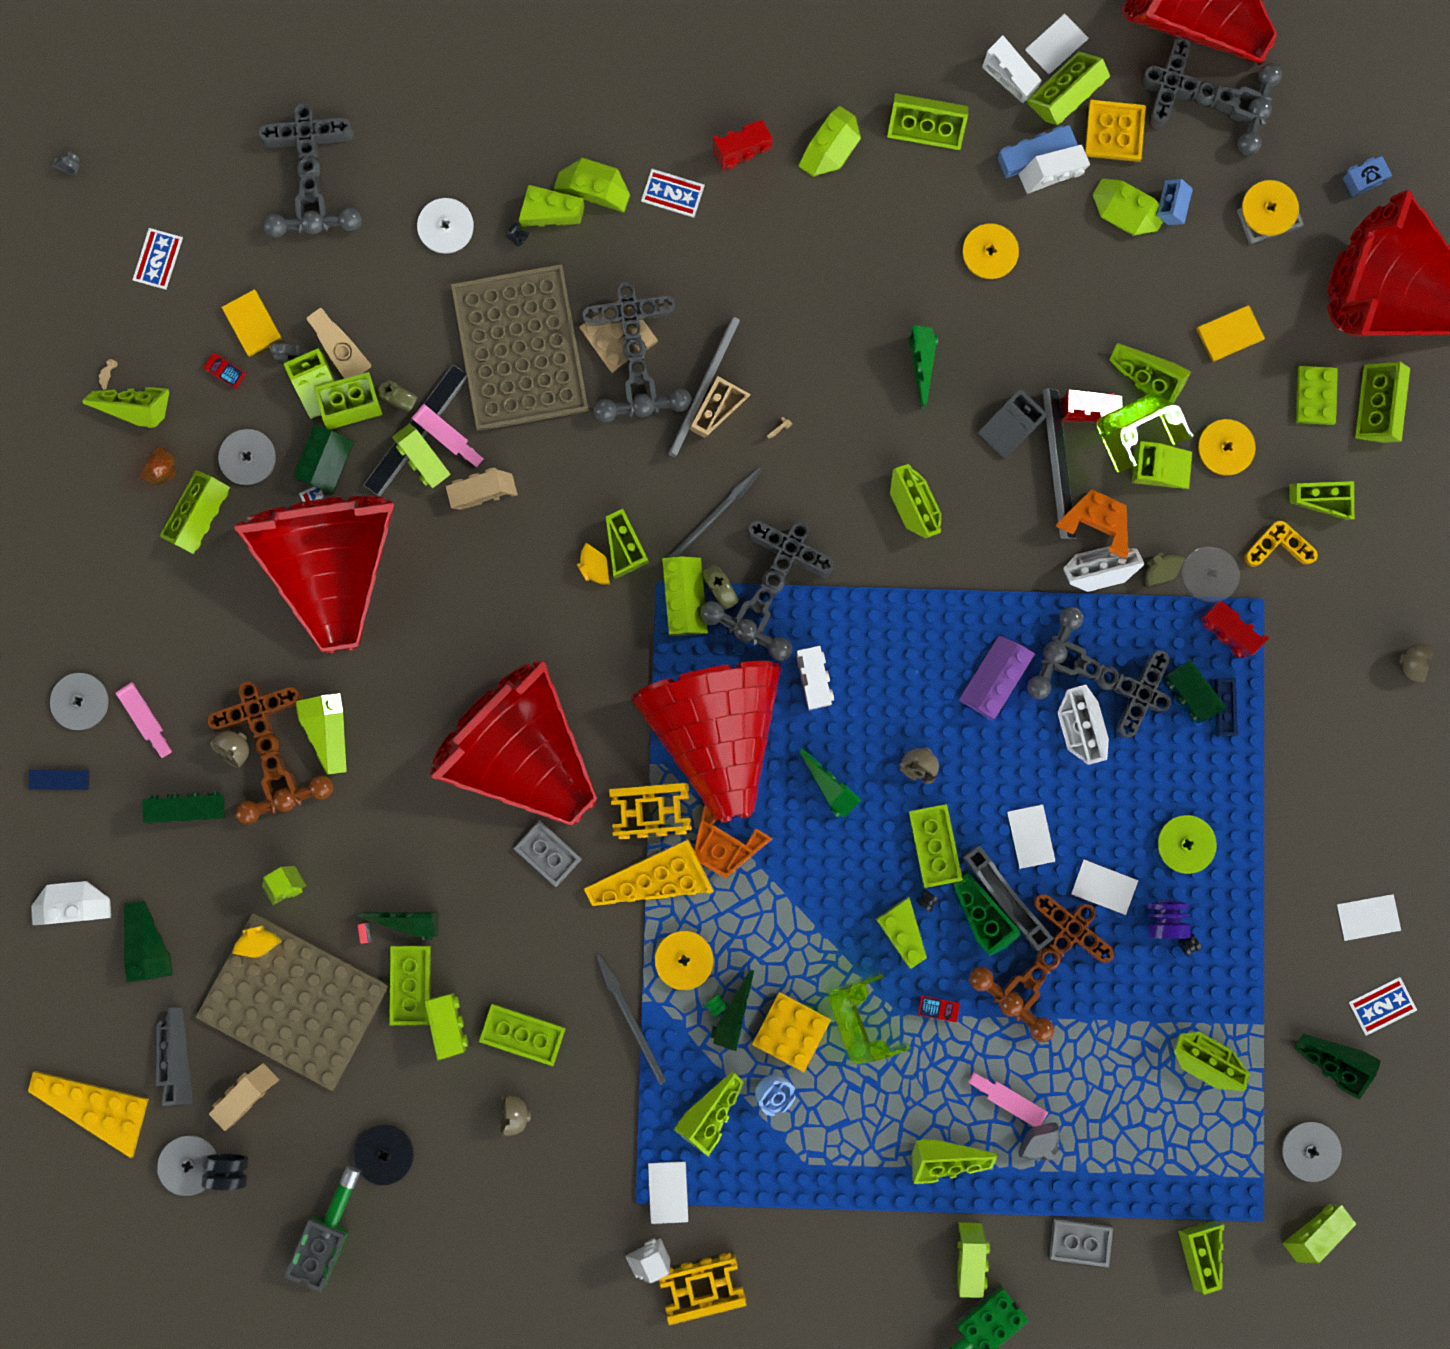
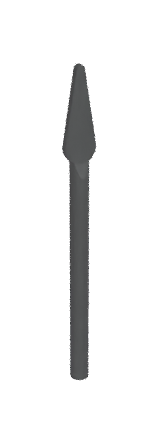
(737, 492)
(613, 986)

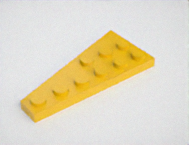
(662, 875)

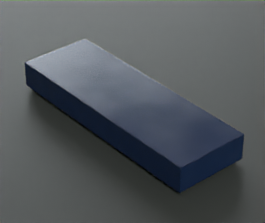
(1227, 718)
(59, 779)

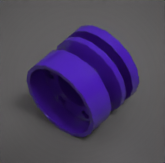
(1169, 920)

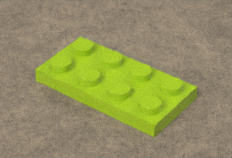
(935, 846)
(409, 984)
(522, 1034)

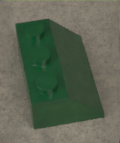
(323, 459)
(1193, 692)

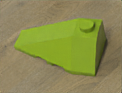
(138, 407)
(705, 1119)
(940, 1159)

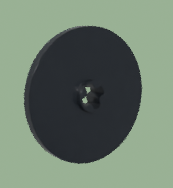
(390, 1140)

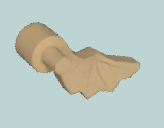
(105, 373)
(786, 423)

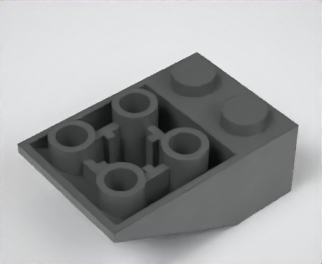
(1012, 424)

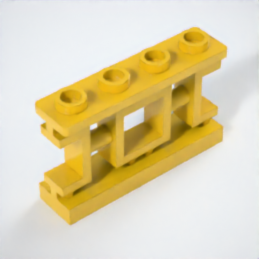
(649, 795)
(706, 1305)

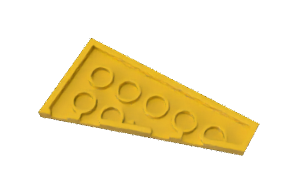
(102, 1111)

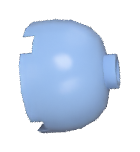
(774, 1094)

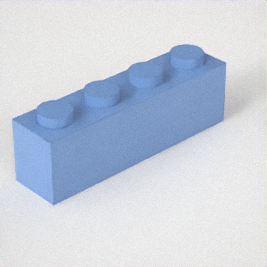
(1016, 158)

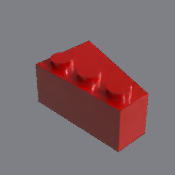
(742, 144)

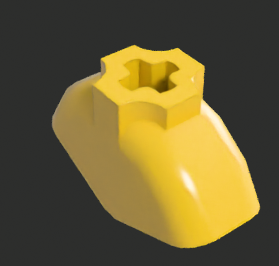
(594, 565)
(256, 942)

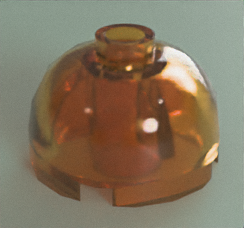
(160, 467)

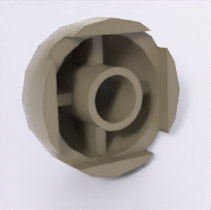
(1416, 662)
(232, 747)
(920, 764)
(513, 1115)

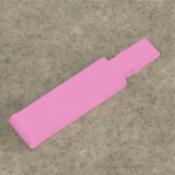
(445, 434)
(143, 718)
(1010, 1100)

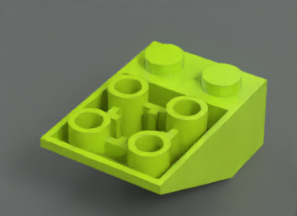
(305, 374)
(1161, 465)

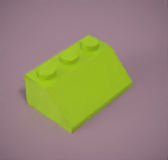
(348, 401)
(446, 1025)

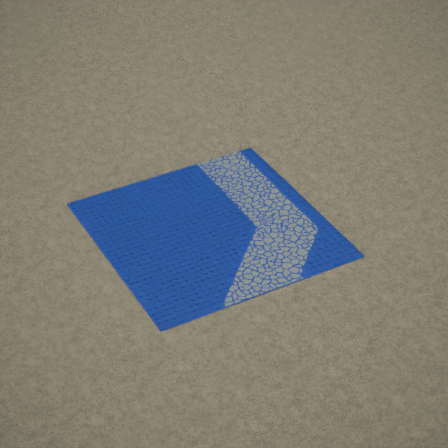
(806, 907)

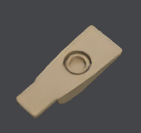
(338, 345)

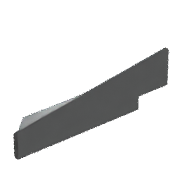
(172, 1059)

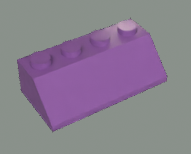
(996, 677)

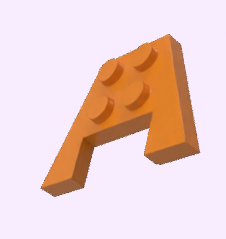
(1102, 514)
(720, 850)

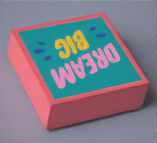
(364, 933)

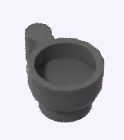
(68, 163)
(281, 351)

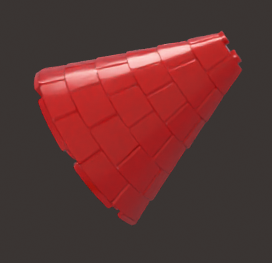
(1224, 25)
(1393, 275)
(323, 561)
(716, 730)
(519, 749)

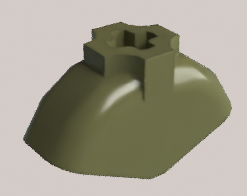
(396, 396)
(1162, 569)
(720, 586)

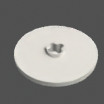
(452, 213)

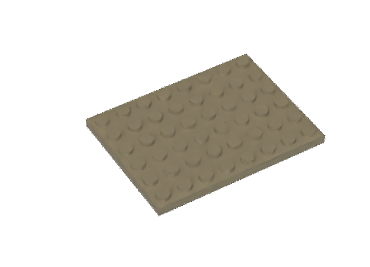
(519, 347)
(295, 1005)

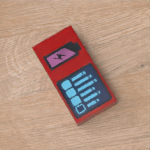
(224, 370)
(938, 1008)

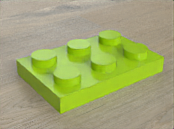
(1316, 395)

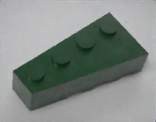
(183, 808)

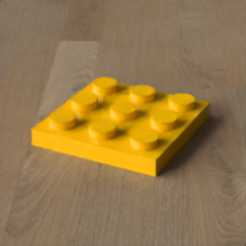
(1115, 130)
(791, 1031)

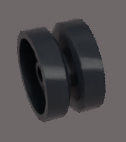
(224, 1171)

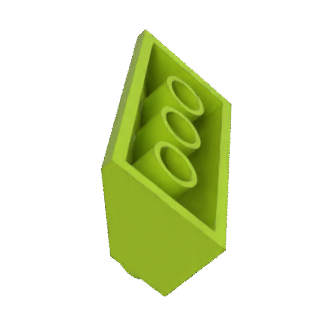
(1068, 87)
(927, 121)
(1383, 402)
(195, 511)
(684, 595)

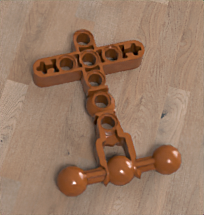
(284, 798)
(1011, 1002)

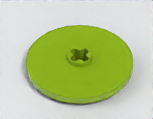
(1200, 851)

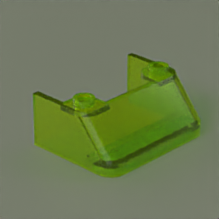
(1119, 426)
(844, 1008)

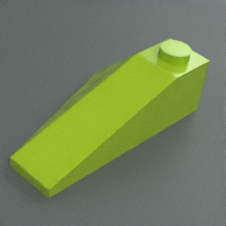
(1150, 372)
(325, 730)

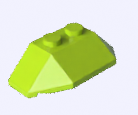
(831, 143)
(594, 183)
(1127, 207)
(915, 502)
(1211, 1062)

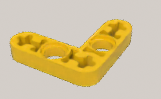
(1283, 540)

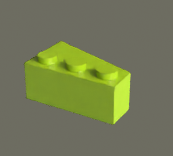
(283, 883)
(903, 932)
(1320, 1235)
(972, 1260)

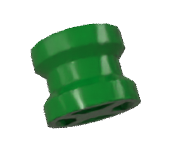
(715, 1005)

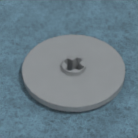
(246, 442)
(65, 696)
(1309, 1136)
(171, 1167)

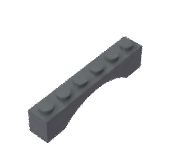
(1006, 898)

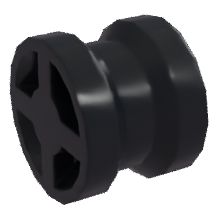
(517, 234)
(927, 900)
(1189, 945)

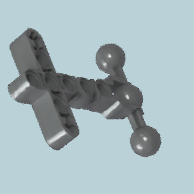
(1258, 109)
(310, 221)
(642, 404)
(747, 630)
(1056, 653)

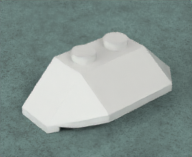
(1101, 568)
(1083, 725)
(70, 903)

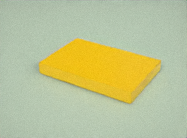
(251, 323)
(1230, 333)

